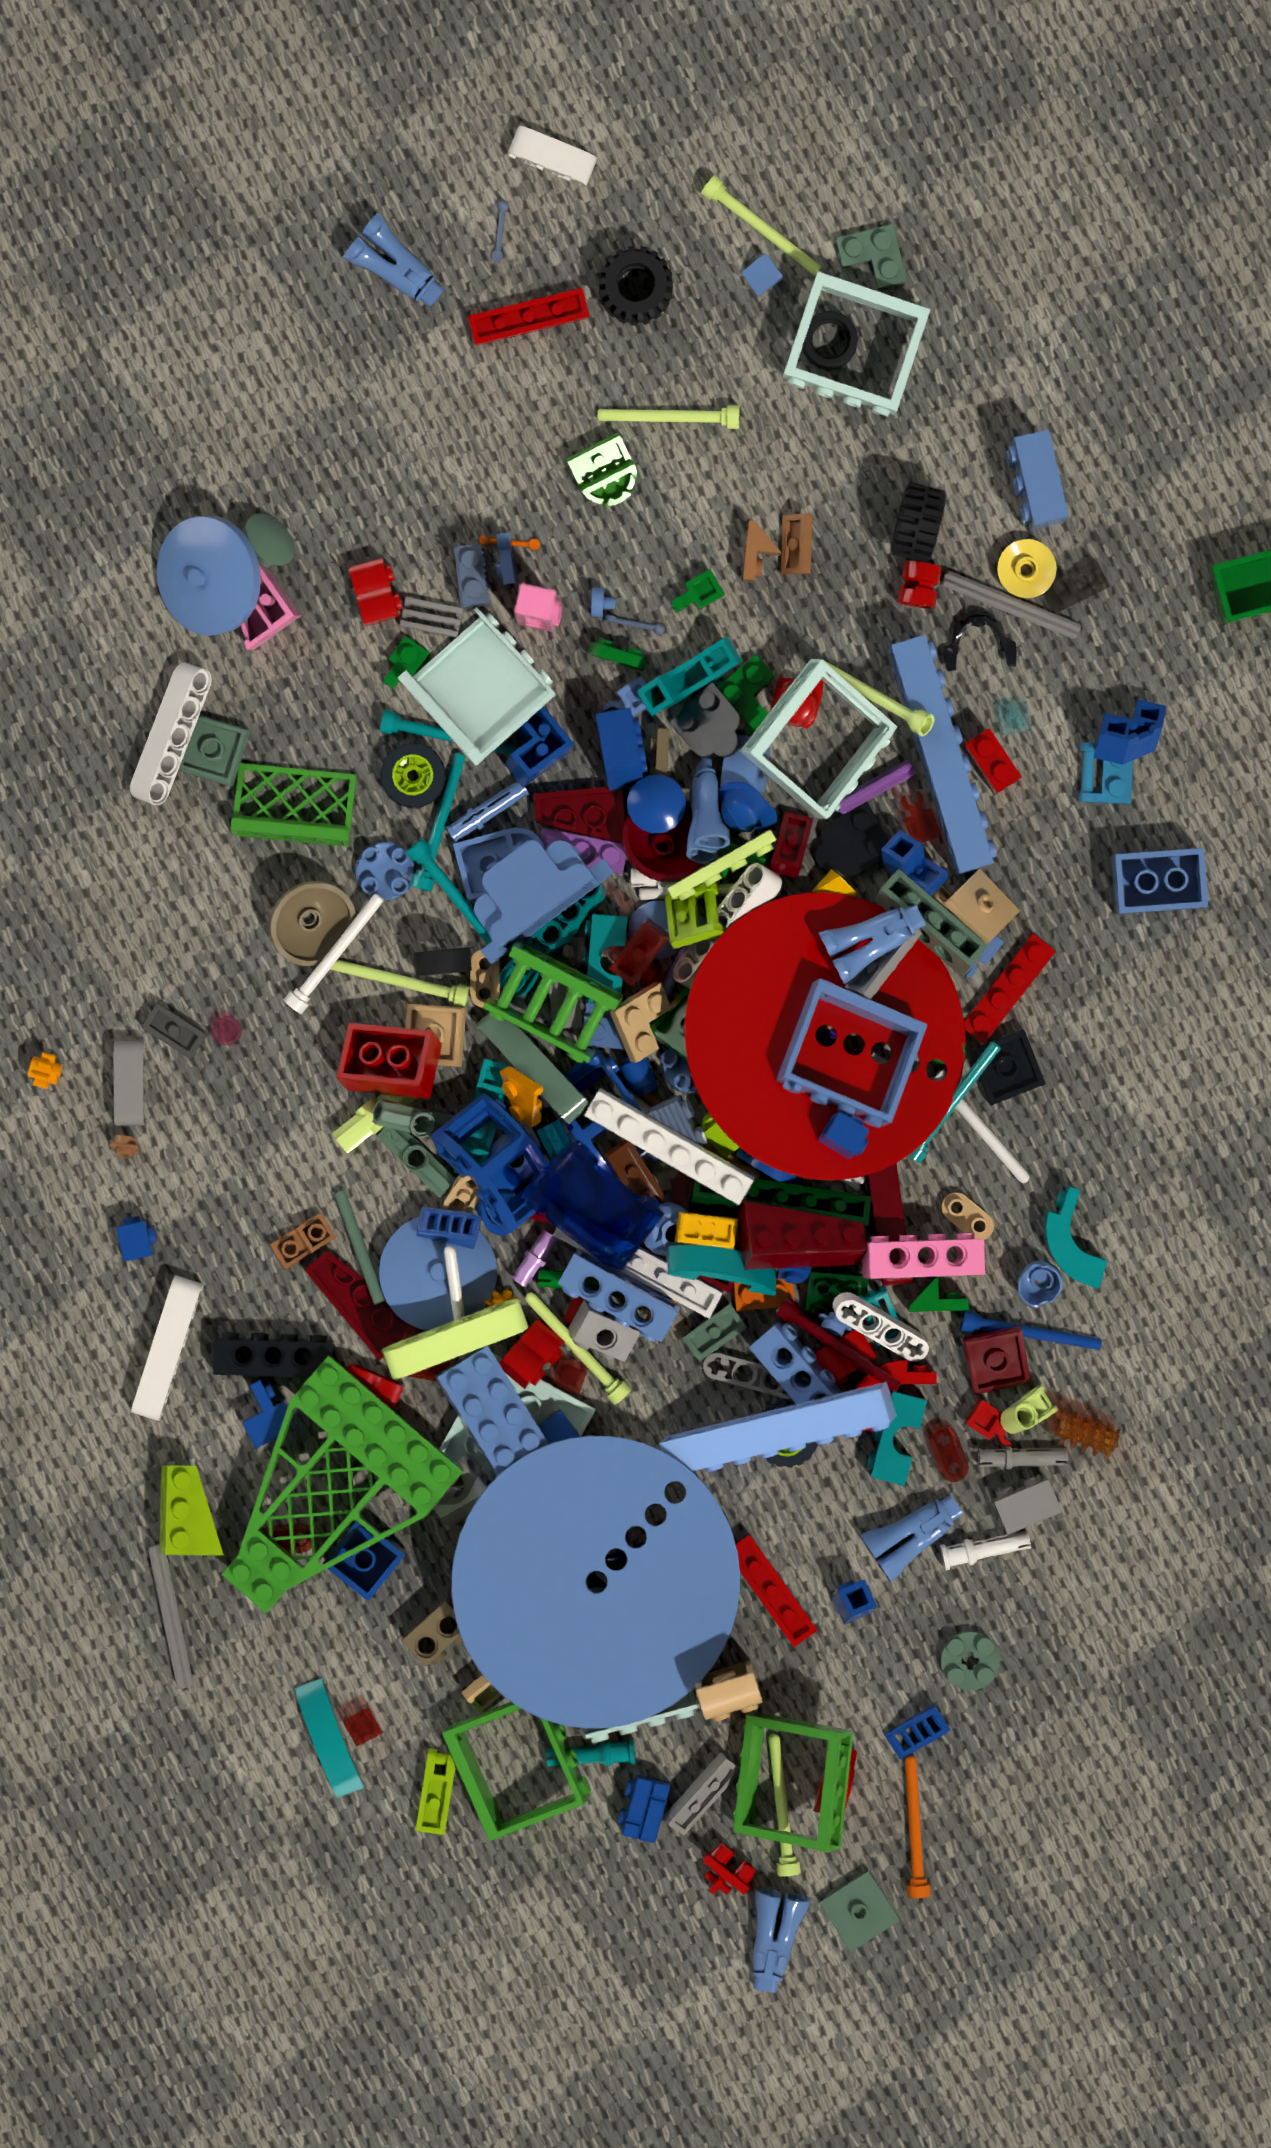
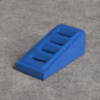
(461, 1218)
(932, 1735)

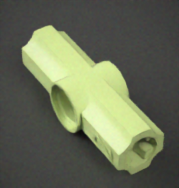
(361, 1125)

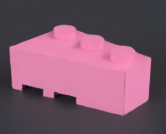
(271, 613)

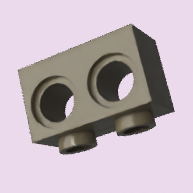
(431, 1627)

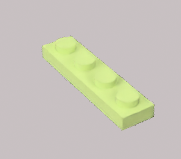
(711, 873)

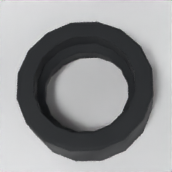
(852, 340)
(442, 961)

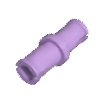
(535, 1258)

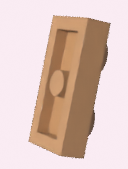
(796, 544)

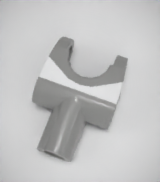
(460, 1500)

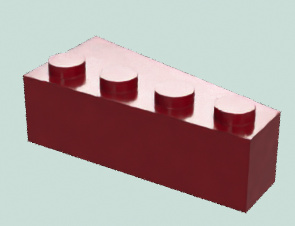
(793, 1238)

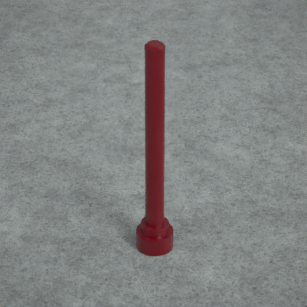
(792, 1313)

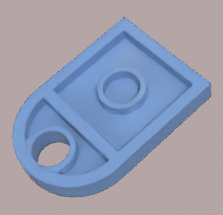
(477, 853)

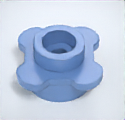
(833, 1324)

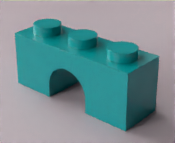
(603, 933)
(887, 1462)

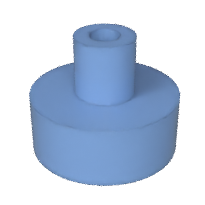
(600, 602)

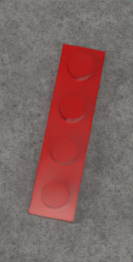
(528, 317)
(1008, 988)
(773, 1592)

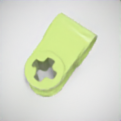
(1031, 1408)

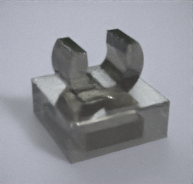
(661, 1173)

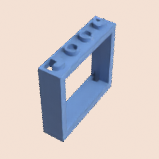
(872, 1011)

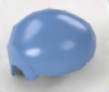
(1046, 1274)

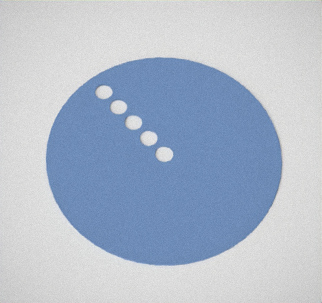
(526, 1597)

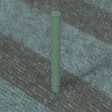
(359, 1247)

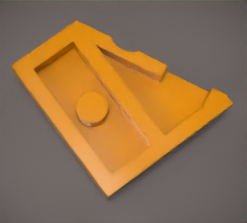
(522, 1096)

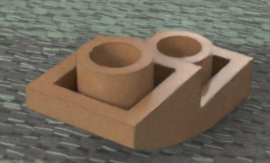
(302, 1241)

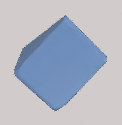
(762, 275)

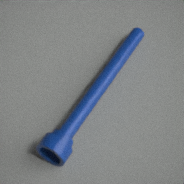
(974, 1322)

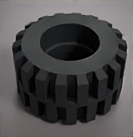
(628, 310)
(918, 522)

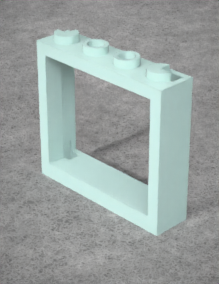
(873, 299)
(783, 711)

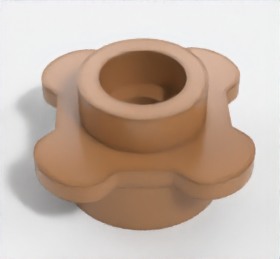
(124, 1146)

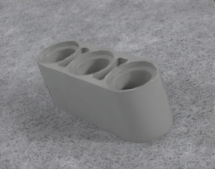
(128, 1082)

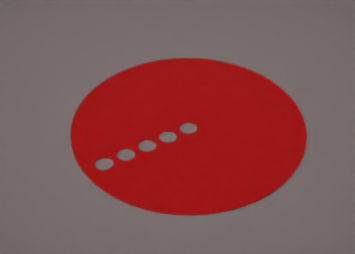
(745, 1017)

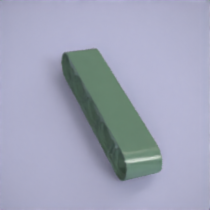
(535, 1065)

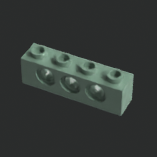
(942, 932)

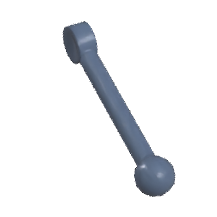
(497, 255)
(657, 628)

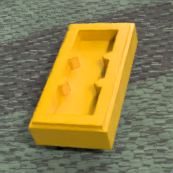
(706, 1230)

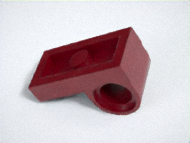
(791, 844)

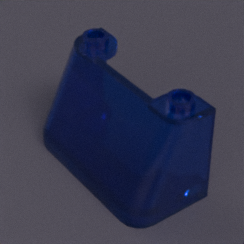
(592, 1206)

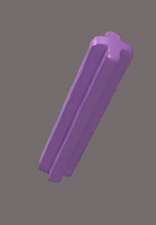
(877, 786)

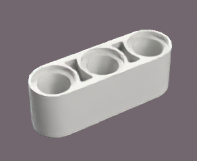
(552, 154)

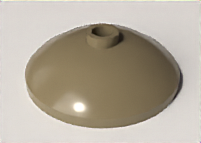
(310, 940)

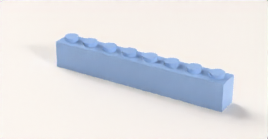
(782, 1429)

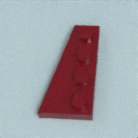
(351, 1298)

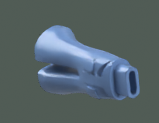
(408, 273)
(706, 829)
(887, 931)
(925, 1524)
(770, 1952)

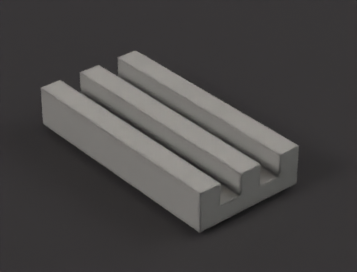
(422, 603)

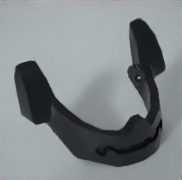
(978, 619)

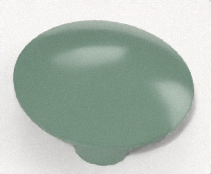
(270, 540)

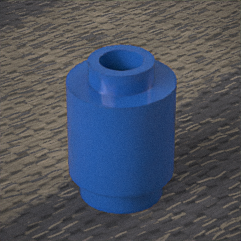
(639, 1076)

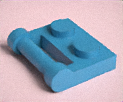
(1115, 783)

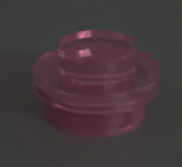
(227, 1030)

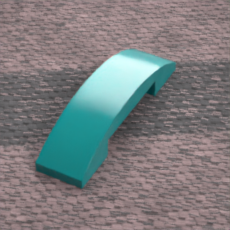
(490, 1083)
(718, 1263)
(328, 1738)

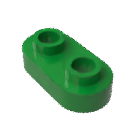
(605, 650)

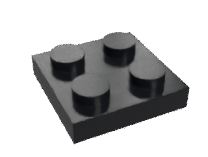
(1011, 1070)

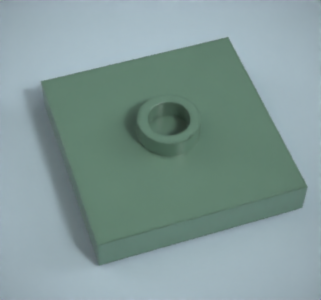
(215, 751)
(859, 1910)

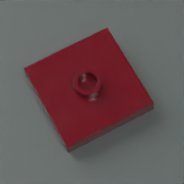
(997, 1360)

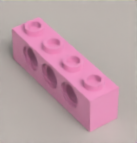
(538, 608)
(969, 1258)

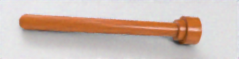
(918, 1883)

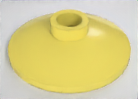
(1026, 553)

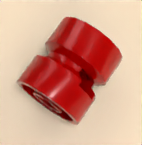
(919, 584)

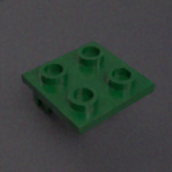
(826, 1286)

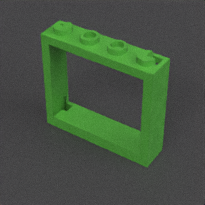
(834, 1783)
(478, 1788)

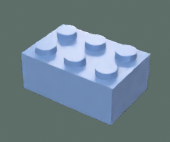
(1037, 480)
(1159, 881)

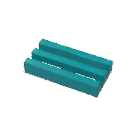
(873, 1297)

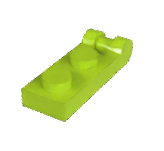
(436, 1794)

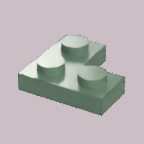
(880, 248)

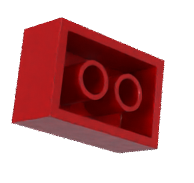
(389, 1060)

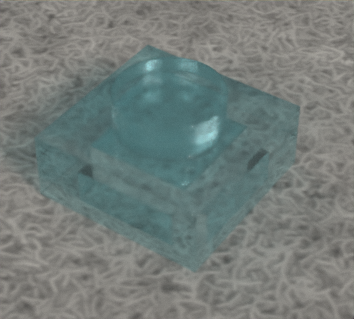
(1013, 718)

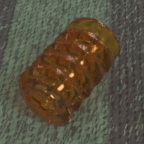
(1086, 1433)

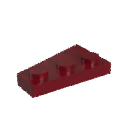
(583, 811)

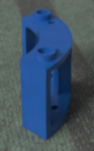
(583, 1076)
(462, 1126)

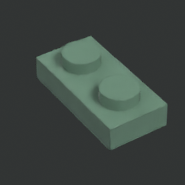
(714, 1332)

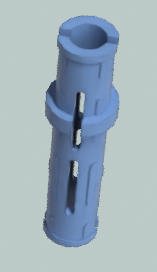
(477, 817)

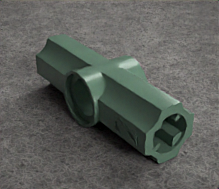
(402, 1118)
(431, 1172)

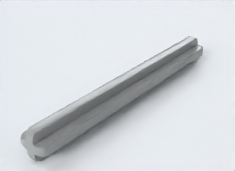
(1011, 605)
(171, 1618)

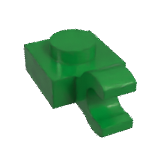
(701, 591)
(407, 657)

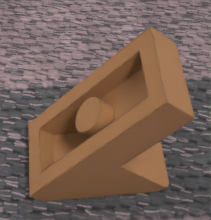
(756, 543)

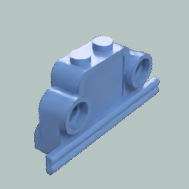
(532, 890)

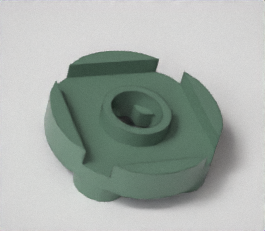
(982, 1672)

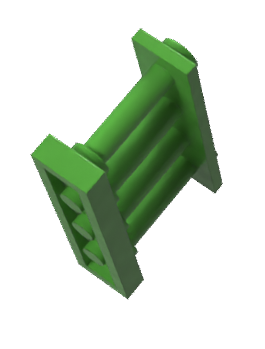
(577, 986)

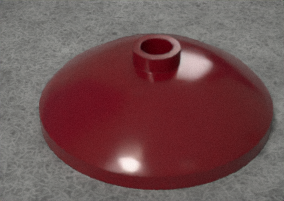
(660, 866)

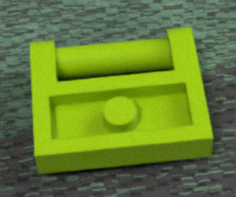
(684, 917)

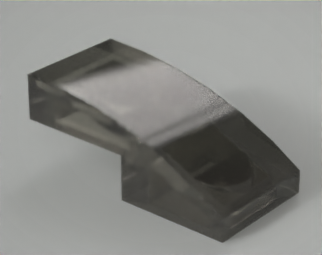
(1077, 587)

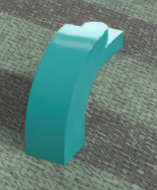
(689, 677)
(1062, 1248)

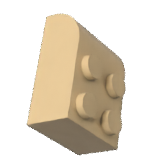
(729, 1691)

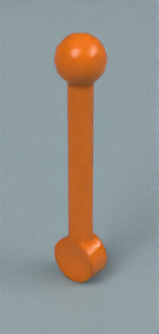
(533, 544)

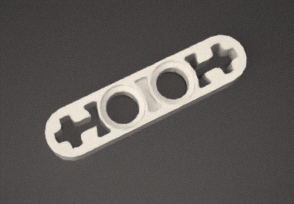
(880, 1327)

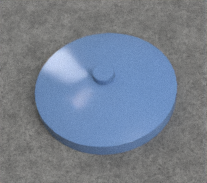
(208, 575)
(417, 1280)

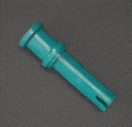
(606, 1753)

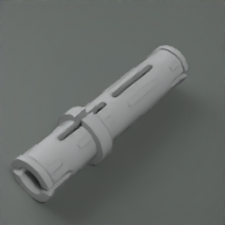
(1014, 1457)

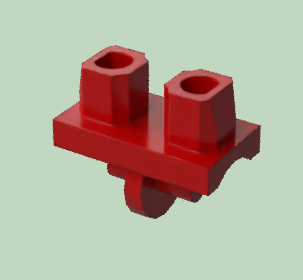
(738, 1878)

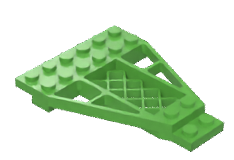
(372, 1435)

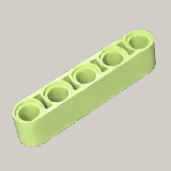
(455, 1338)

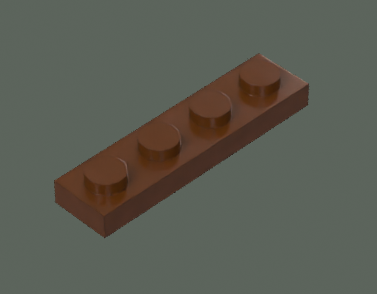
(635, 1175)

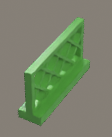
(293, 830)

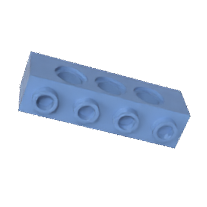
(636, 1294)
(787, 1372)

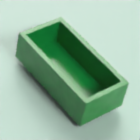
(1242, 587)

